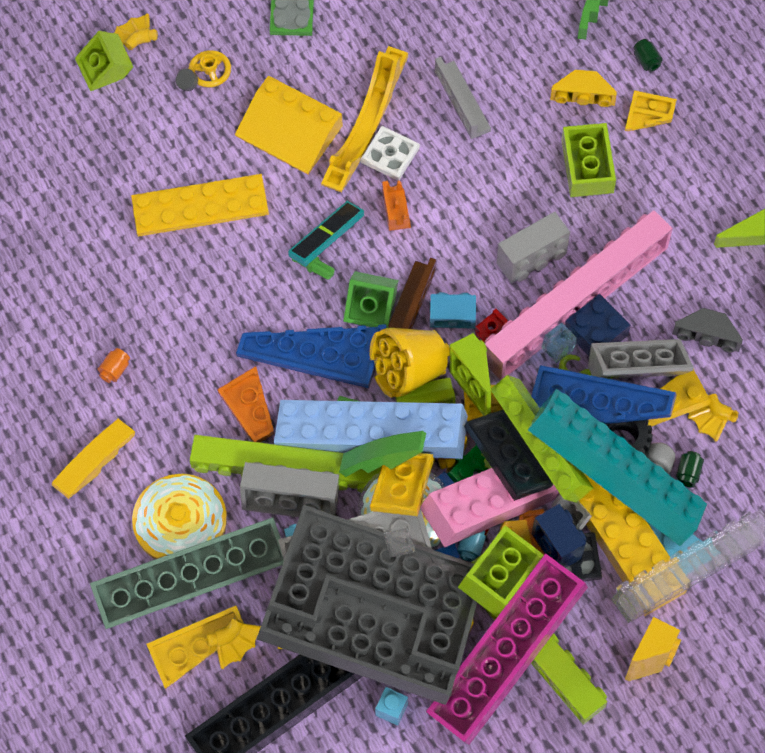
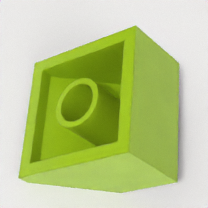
(103, 60)

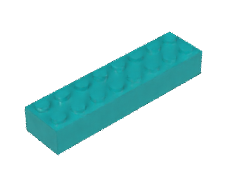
(618, 467)

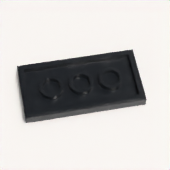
(508, 454)

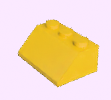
(655, 650)

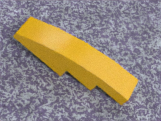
(92, 458)

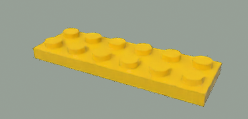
(199, 205)

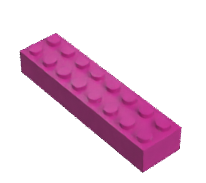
(508, 648)

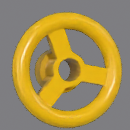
(212, 59)

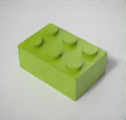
(588, 160)
(500, 571)

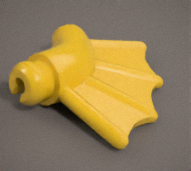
(136, 32)
(713, 417)
(233, 641)

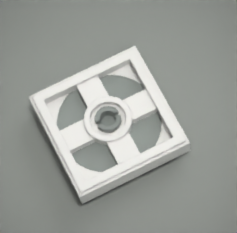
(390, 153)

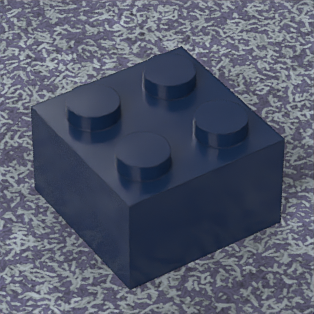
(597, 324)
(559, 536)

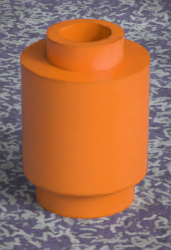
(113, 365)

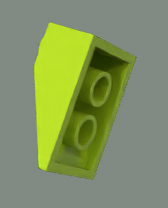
(471, 370)

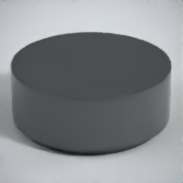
(186, 80)

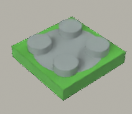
(291, 17)

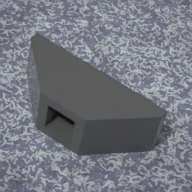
(709, 329)

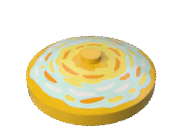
(177, 514)

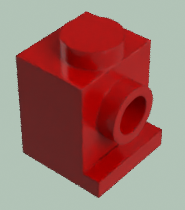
(495, 320)

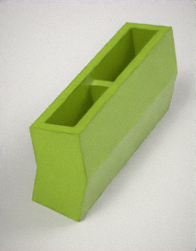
(432, 392)

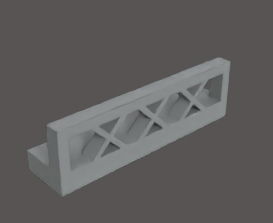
(461, 98)

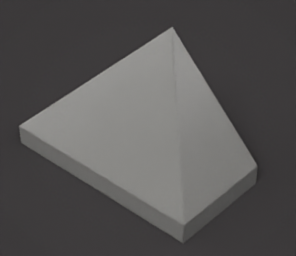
(577, 510)

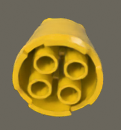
(407, 359)

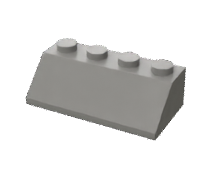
(639, 359)
(286, 489)

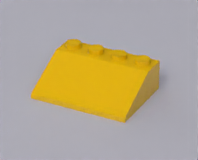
(289, 125)

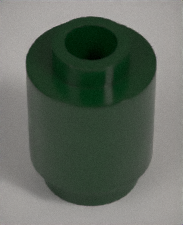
(647, 55)
(690, 468)

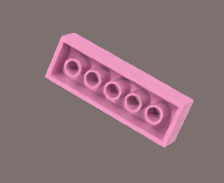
(476, 506)

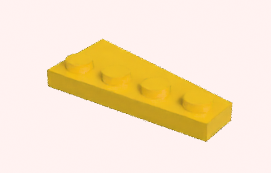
(187, 647)

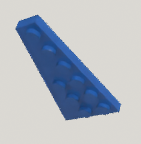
(320, 352)
(604, 398)

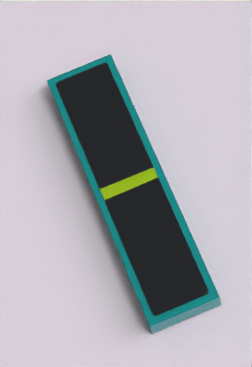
(326, 233)

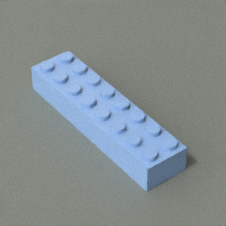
(348, 424)

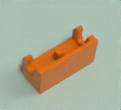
(395, 206)

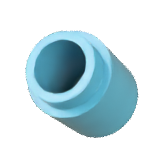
(471, 547)

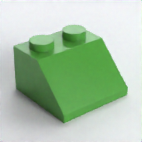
(370, 300)

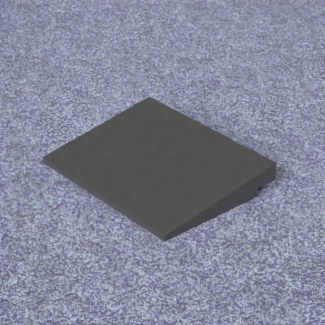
(370, 611)

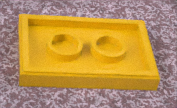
(403, 487)

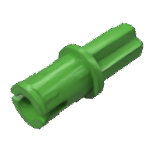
(319, 268)

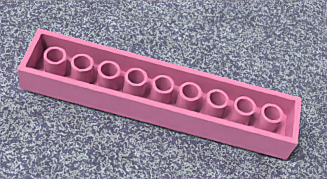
(600, 275)

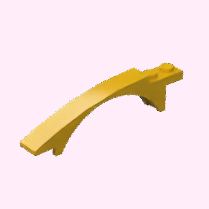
(383, 81)

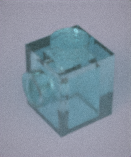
(559, 342)

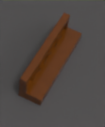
(413, 295)

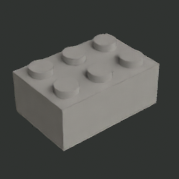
(533, 248)

